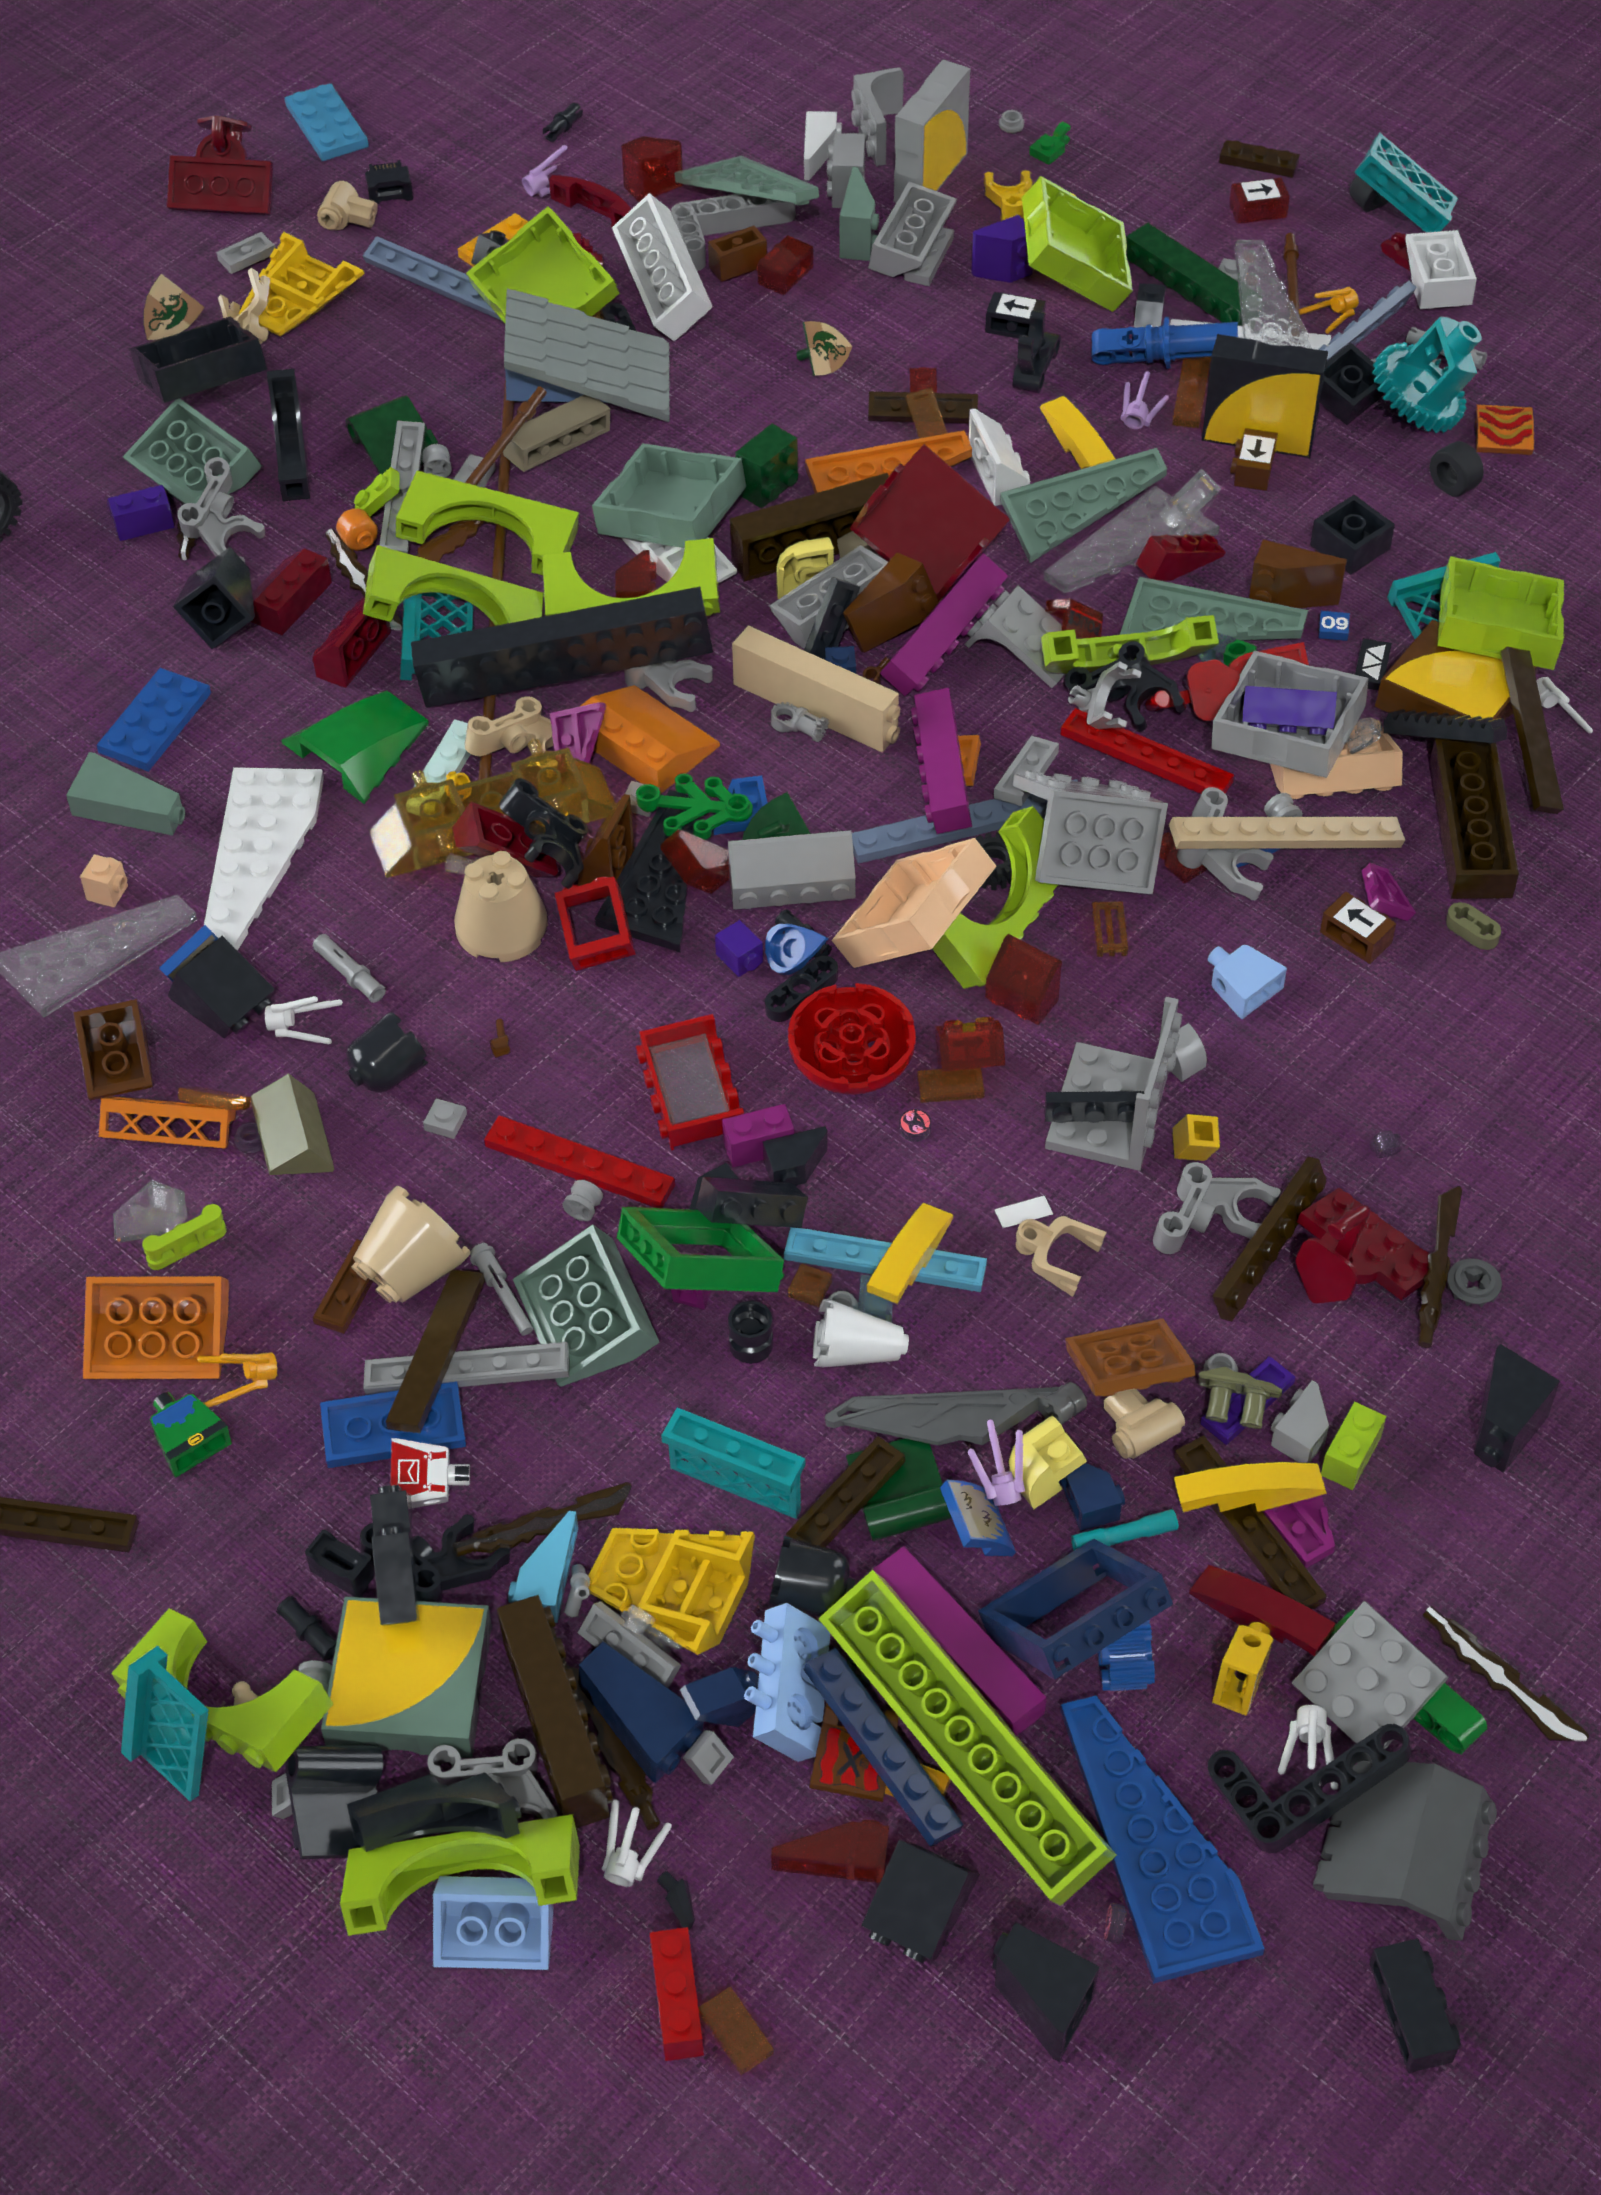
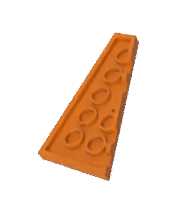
(855, 465)

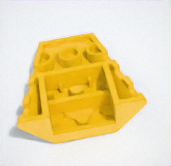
(299, 285)
(677, 1578)

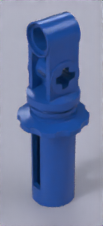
(1157, 343)

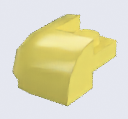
(802, 562)
(1046, 1460)

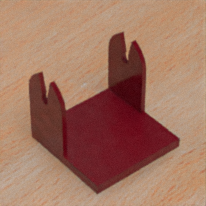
(930, 517)

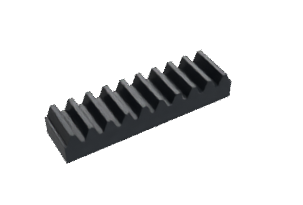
(1445, 726)

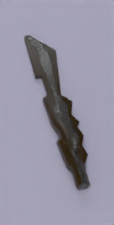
(542, 1522)

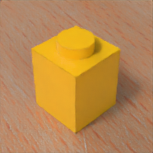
(1196, 1137)

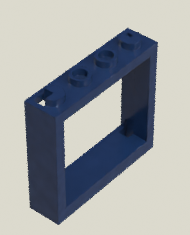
(1045, 1591)

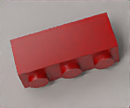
(676, 1994)

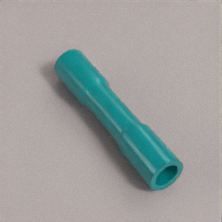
(1145, 1527)

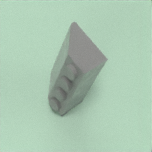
(910, 230)
(800, 606)
(791, 869)

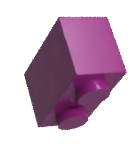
(746, 1132)

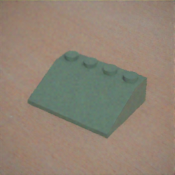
(179, 447)
(590, 1302)

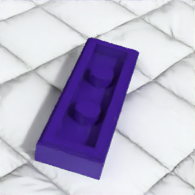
(1267, 1371)

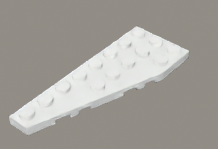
(260, 832)

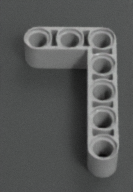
(726, 215)

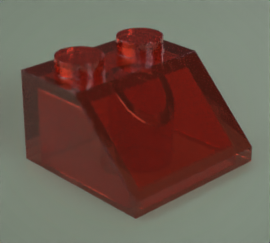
(651, 166)
(1024, 980)

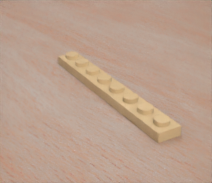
(1285, 832)

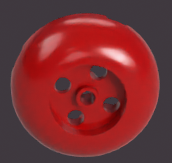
(850, 1021)

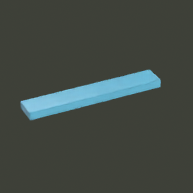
(865, 1255)

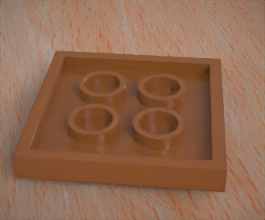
(1130, 1357)

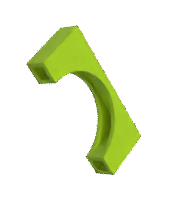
(399, 575)
(568, 592)
(259, 1729)
(384, 1877)

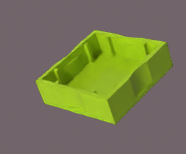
(1076, 244)
(544, 263)
(1499, 609)

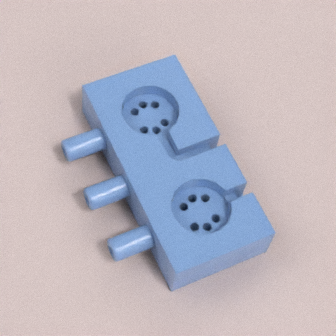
(785, 1696)

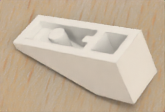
(818, 136)

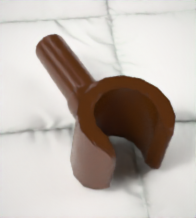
(874, 672)
(500, 1044)

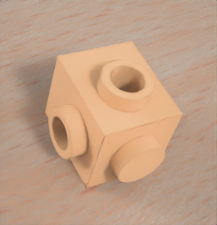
(104, 880)

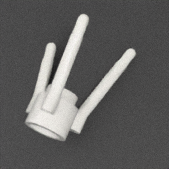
(1551, 695)
(281, 1016)
(1311, 1729)
(622, 1866)

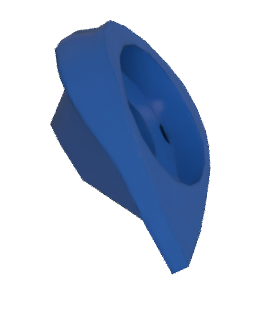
(793, 949)

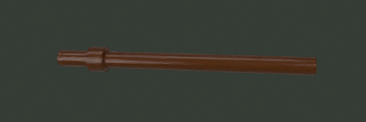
(1291, 255)
(525, 412)

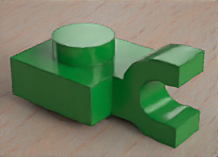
(1051, 147)

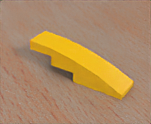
(1076, 433)
(909, 1252)
(1241, 1485)

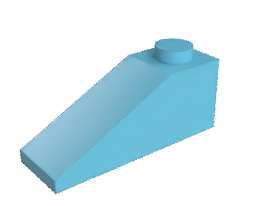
(548, 1567)

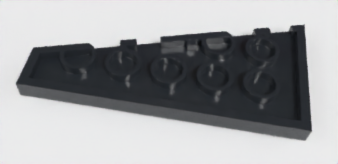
(651, 888)

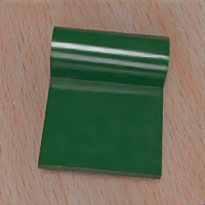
(377, 429)
(909, 1497)

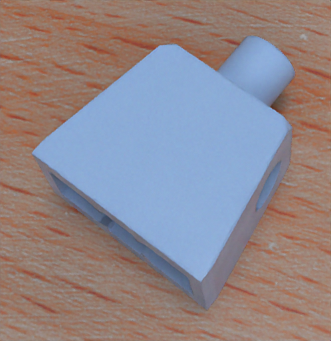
(1245, 978)

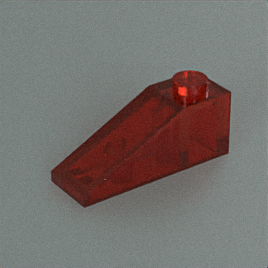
(842, 1852)

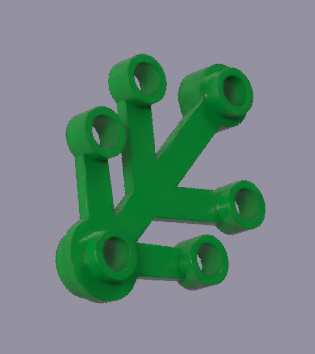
(731, 807)

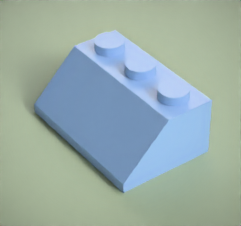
(490, 1924)

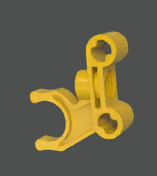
(1008, 197)

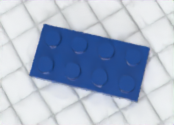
(154, 719)
(358, 1431)

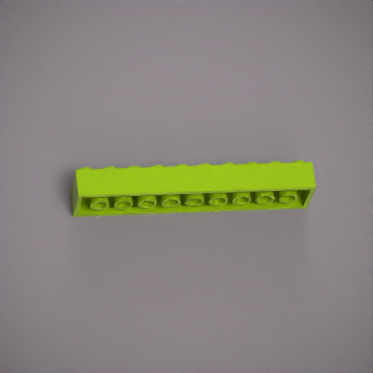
(967, 1738)

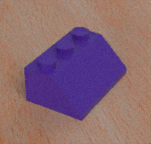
(1290, 709)

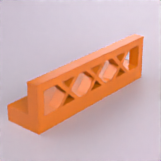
(160, 1109)

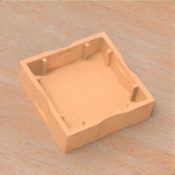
(914, 903)

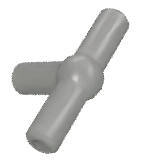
(579, 1590)

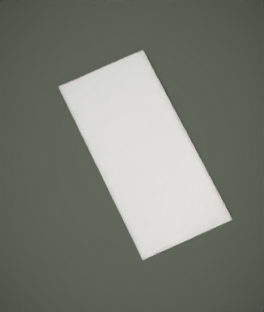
(1018, 1212)

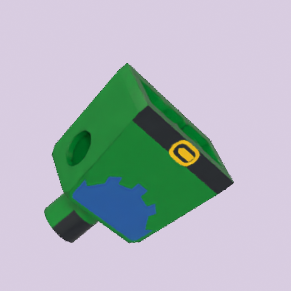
(187, 1431)

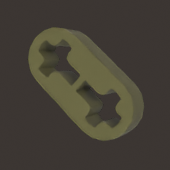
(1473, 926)

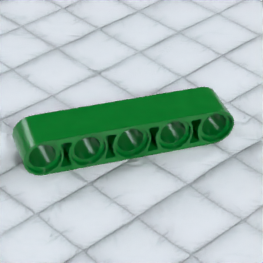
(1445, 1714)

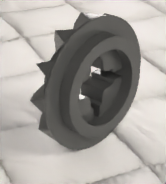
(1473, 1271)

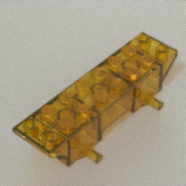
(420, 823)

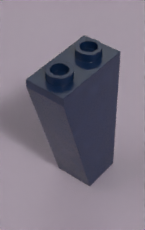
(640, 1710)

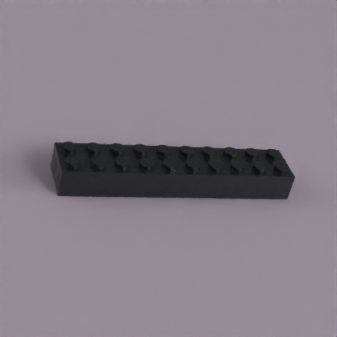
(561, 647)

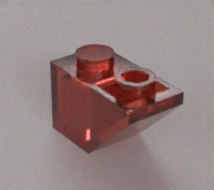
(635, 577)
(697, 860)

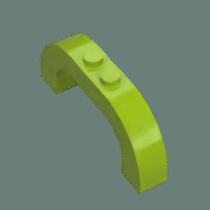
(1165, 645)

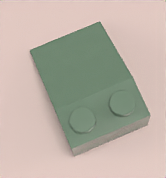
(857, 219)

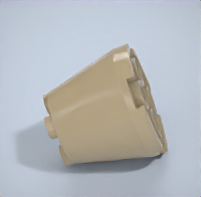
(499, 909)
(407, 1248)

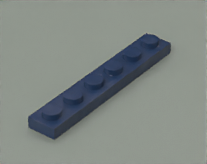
(883, 1747)

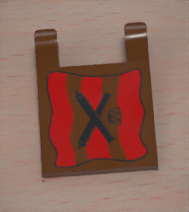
(841, 1764)

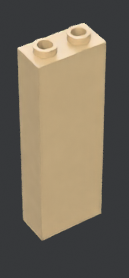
(826, 690)

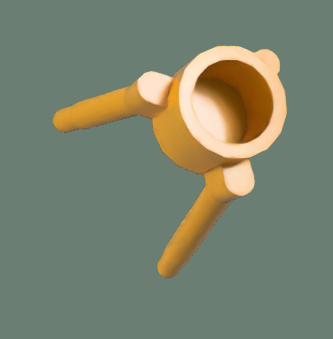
(1342, 301)
(255, 1366)

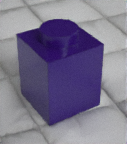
(739, 948)

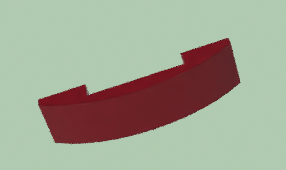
(574, 190)

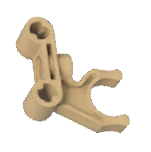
(509, 731)

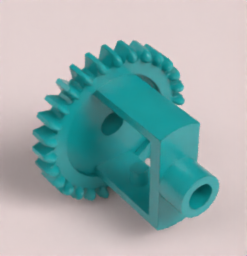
(1418, 385)

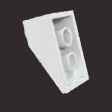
(1440, 269)

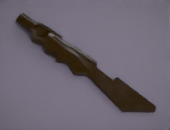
(1439, 1265)
(621, 1763)

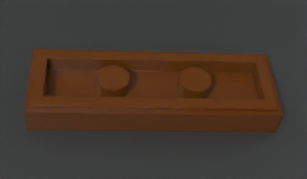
(342, 1296)

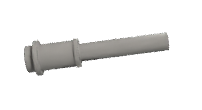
(484, 1259)

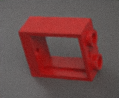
(600, 950)

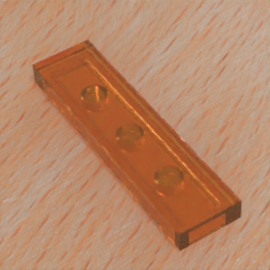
(1191, 392)

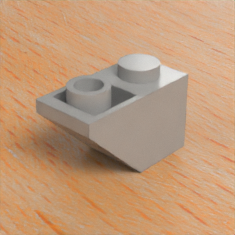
(1303, 1427)

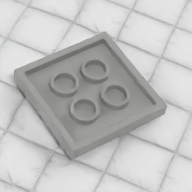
(1369, 1676)

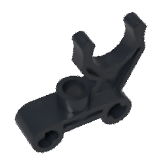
(1035, 354)
(1141, 688)
(559, 835)
(443, 1569)

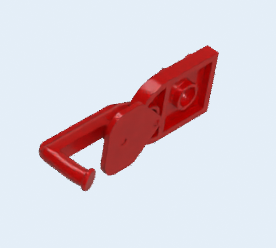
(1213, 681)

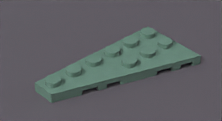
(749, 178)
(1064, 505)
(1165, 604)

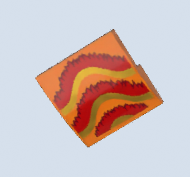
(1504, 429)

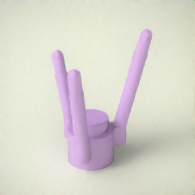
(537, 180)
(1136, 413)
(1004, 1487)

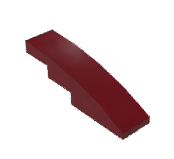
(1250, 1602)

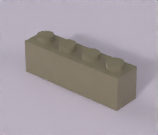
(558, 432)

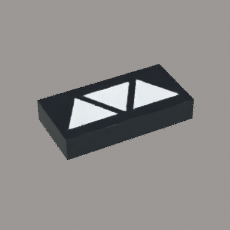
(1373, 661)

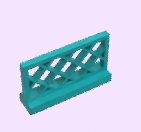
(1396, 187)
(1424, 585)
(413, 622)
(731, 1451)
(161, 1718)

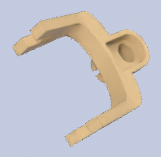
(249, 317)
(1038, 1238)

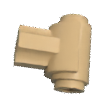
(345, 206)
(1140, 1422)

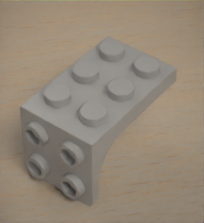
(873, 98)
(1018, 625)

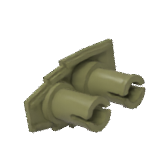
(1225, 1382)

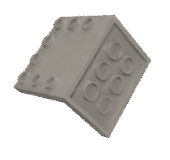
(1097, 832)
(1110, 1070)

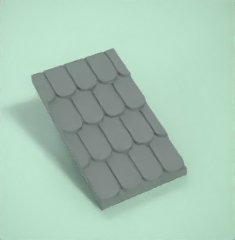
(582, 356)

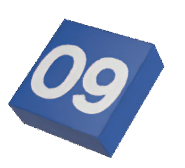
(1334, 625)

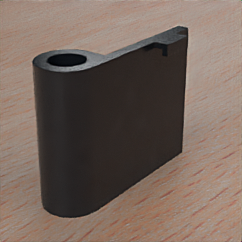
(320, 1787)

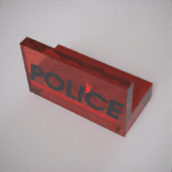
(1076, 617)

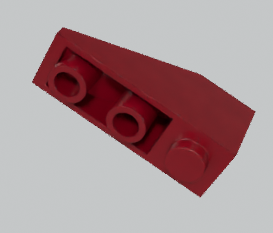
(1174, 556)

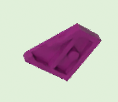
(577, 729)
(1385, 894)
(1304, 1528)

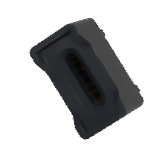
(388, 182)
(340, 1564)

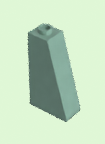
(123, 797)

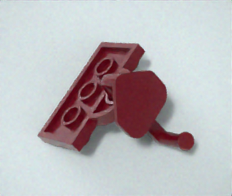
(220, 179)
(1355, 1250)

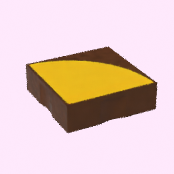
(1445, 681)

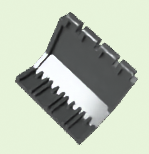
(1411, 1845)

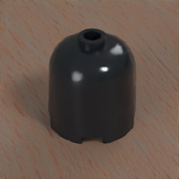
(384, 1055)
(810, 1577)

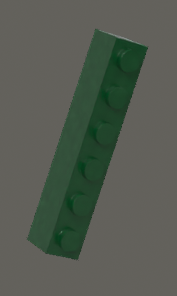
(1185, 273)

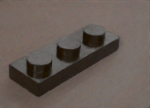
(1259, 158)

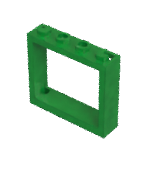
(651, 1231)

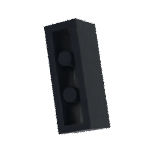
(751, 1202)
(1414, 2005)

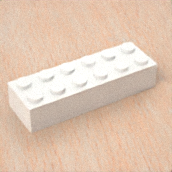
(662, 267)

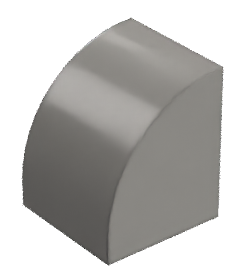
(1190, 1053)

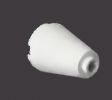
(855, 1337)

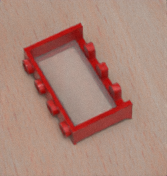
(688, 1079)

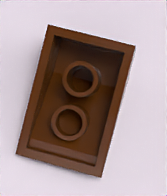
(1296, 576)
(891, 602)
(611, 845)
(113, 1049)

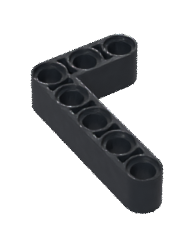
(1310, 1790)

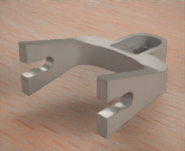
(1094, 699)

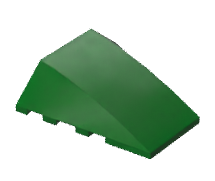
(361, 740)

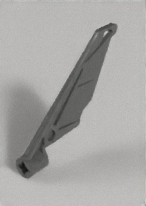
(956, 1415)

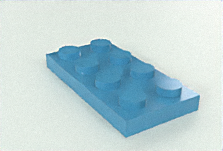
(326, 122)

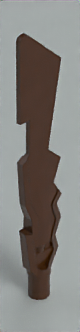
(448, 542)

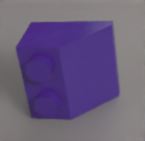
(1001, 251)
(140, 512)

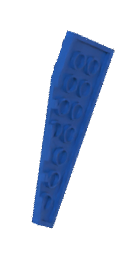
(1173, 1882)

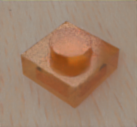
(810, 1285)

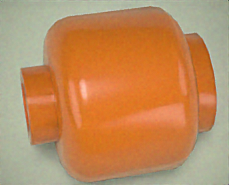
(356, 527)

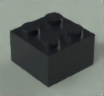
(1349, 384)
(1352, 533)

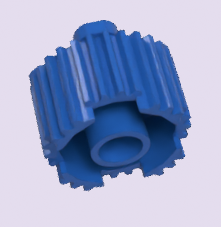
(1128, 1661)

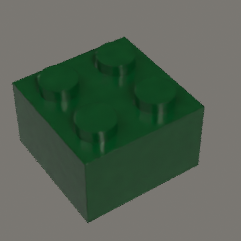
(769, 465)

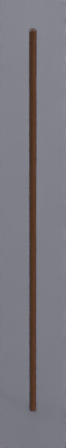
(498, 566)

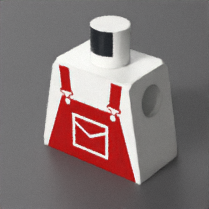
(425, 1471)

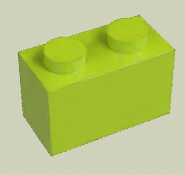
(1353, 1445)

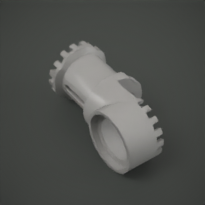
(800, 721)

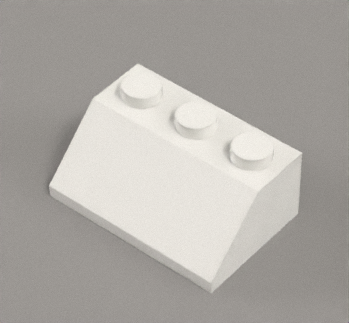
(994, 456)

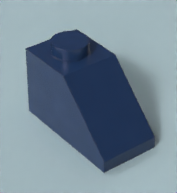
(1092, 1496)
(721, 1697)

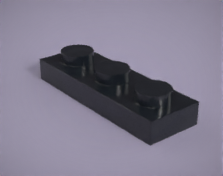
(830, 618)
(1090, 1106)

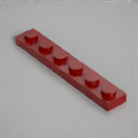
(1147, 754)
(580, 1162)

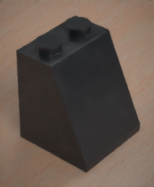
(217, 598)
(221, 989)
(1513, 1407)
(918, 1901)
(1044, 1986)

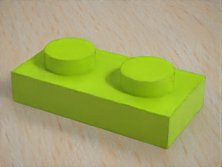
(379, 492)

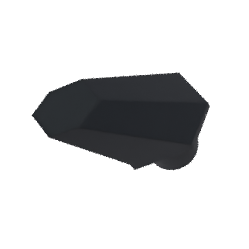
(678, 1898)

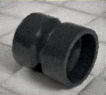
(750, 1332)

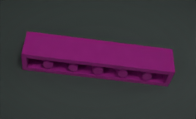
(944, 624)
(941, 760)
(965, 1642)

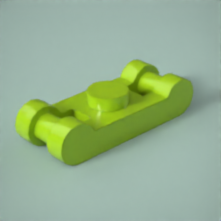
(184, 1238)

